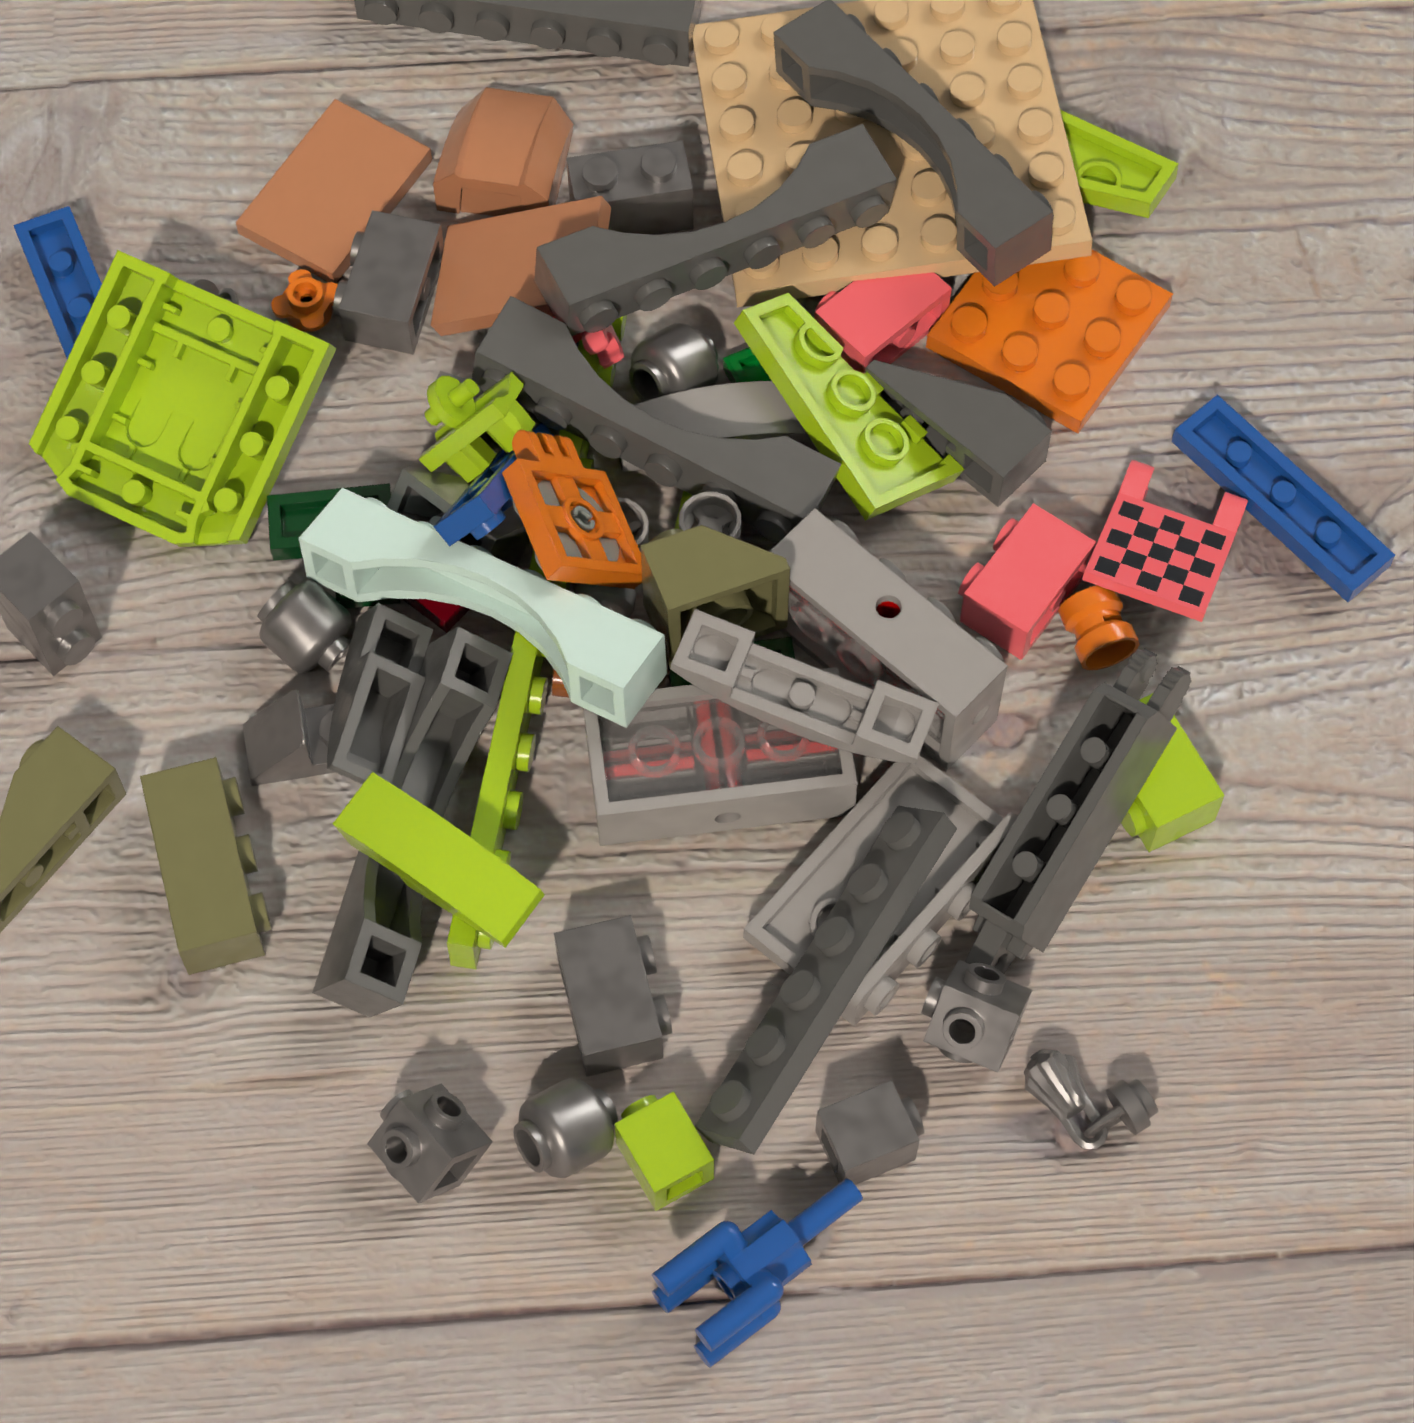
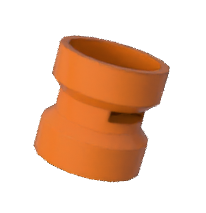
(1098, 627)

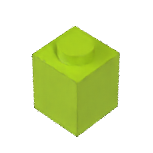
(663, 1149)

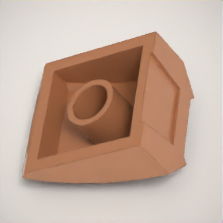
(503, 154)

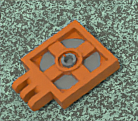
(571, 514)

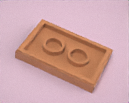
(331, 187)
(497, 259)

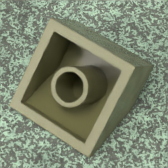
(714, 576)

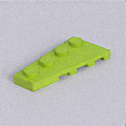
(1117, 171)
(842, 410)

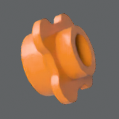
(305, 315)

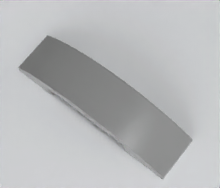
(728, 411)
(800, 697)

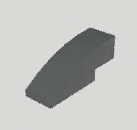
(377, 694)

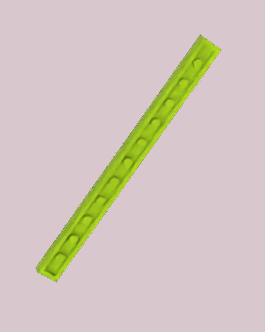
(511, 744)

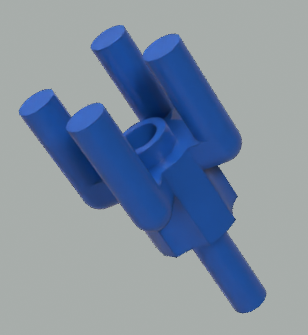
(748, 1268)

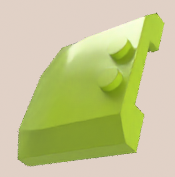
(177, 407)

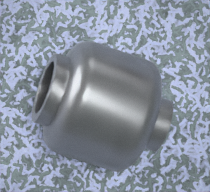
(673, 362)
(305, 626)
(565, 1128)

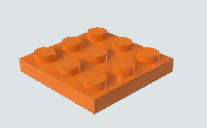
(1052, 332)

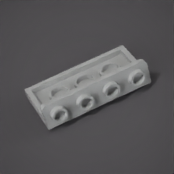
(803, 903)

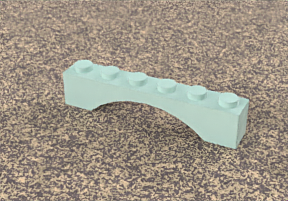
(378, 554)

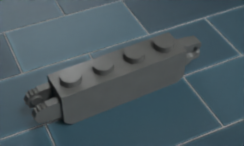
(1074, 812)

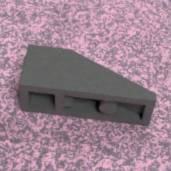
(977, 426)

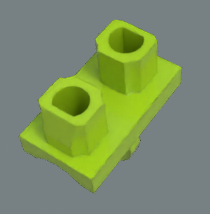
(466, 419)

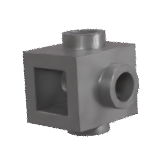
(975, 1014)
(428, 1141)

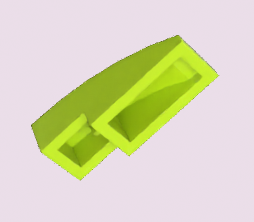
(438, 859)

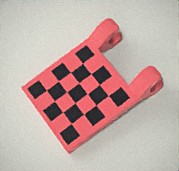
(1160, 552)

